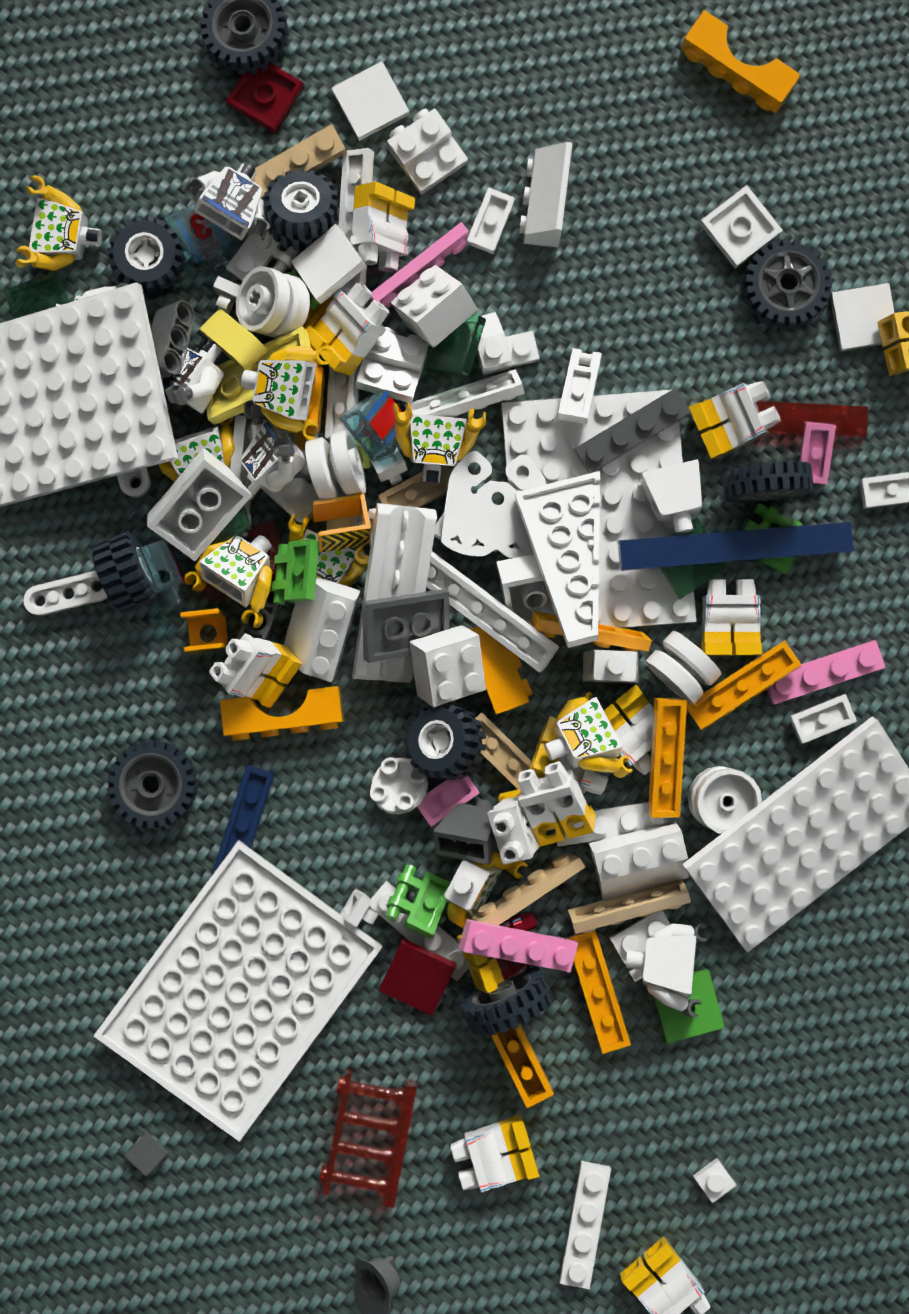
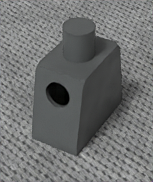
(466, 833)

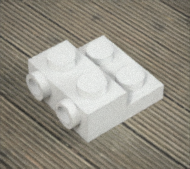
(426, 150)
(393, 365)

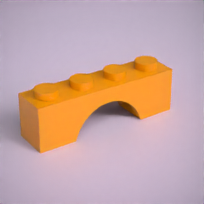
(765, 83)
(244, 716)

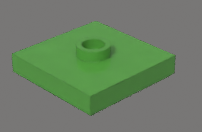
(709, 1018)

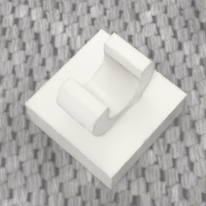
(227, 293)
(390, 467)
(358, 908)

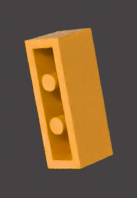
(501, 674)
(523, 1066)

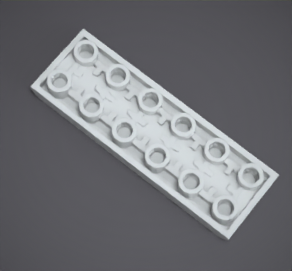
(395, 568)

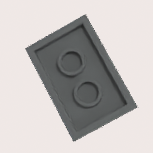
(397, 620)

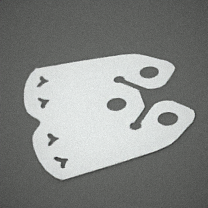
(476, 515)

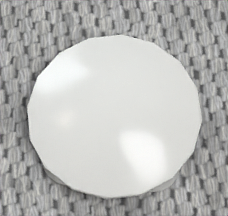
(398, 786)

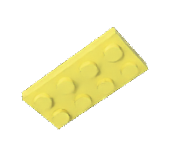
(230, 395)

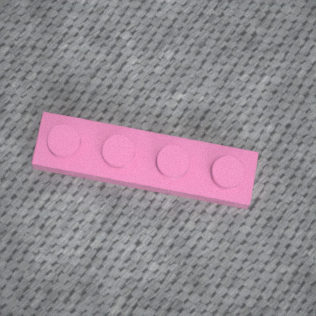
(453, 241)
(828, 672)
(518, 945)

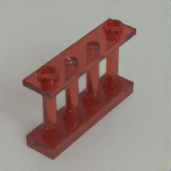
(391, 1156)

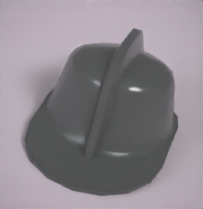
(376, 1285)

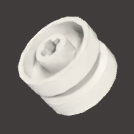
(272, 302)
(335, 466)
(683, 667)
(709, 790)

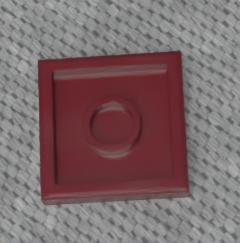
(265, 96)
(417, 976)

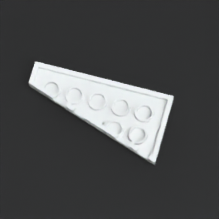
(565, 540)

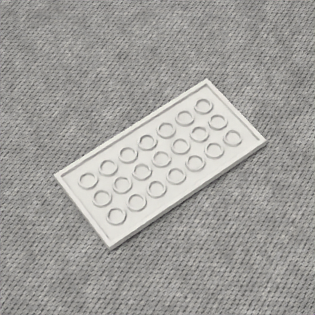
(806, 835)

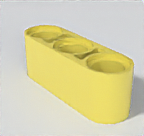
(233, 339)

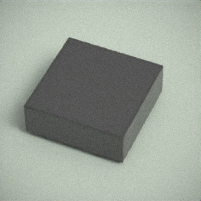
(146, 1154)

